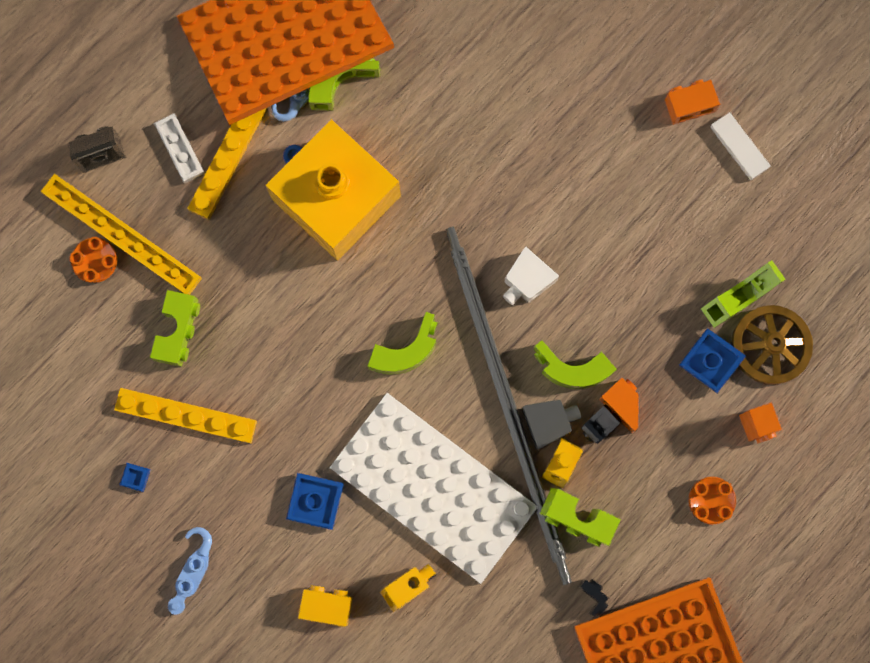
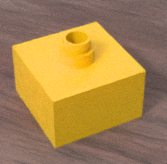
(334, 189)

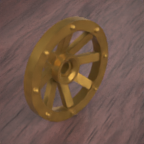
(770, 350)

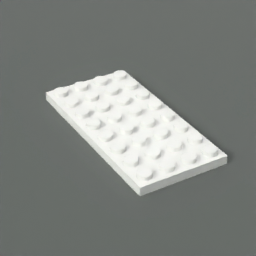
(433, 488)

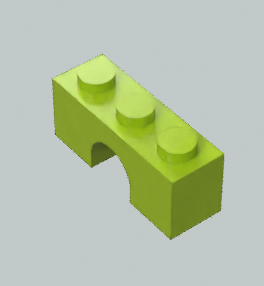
(174, 348)
(560, 509)

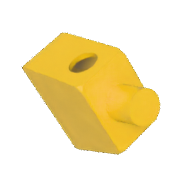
(562, 463)
(400, 593)

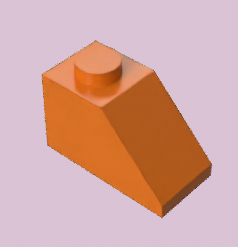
(623, 402)

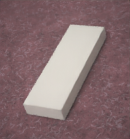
(740, 146)
(179, 148)

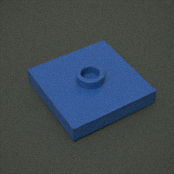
(712, 360)
(315, 501)

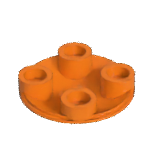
(93, 260)
(712, 500)

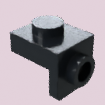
(600, 424)
(594, 589)

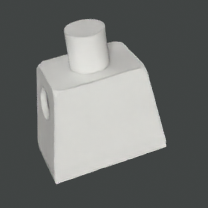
(528, 278)

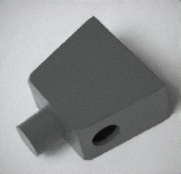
(549, 421)

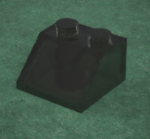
(96, 149)

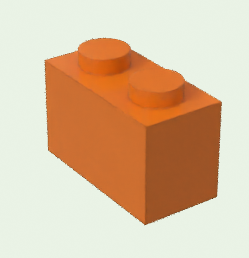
(692, 101)
(760, 423)

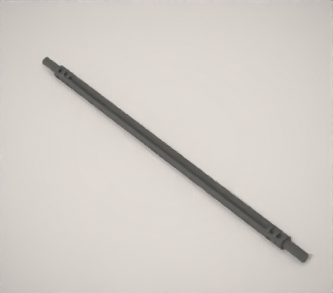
(507, 402)

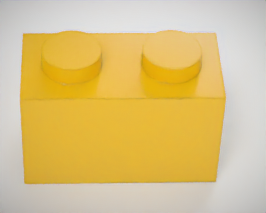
(325, 607)

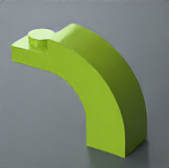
(322, 94)
(743, 294)
(407, 359)
(573, 376)

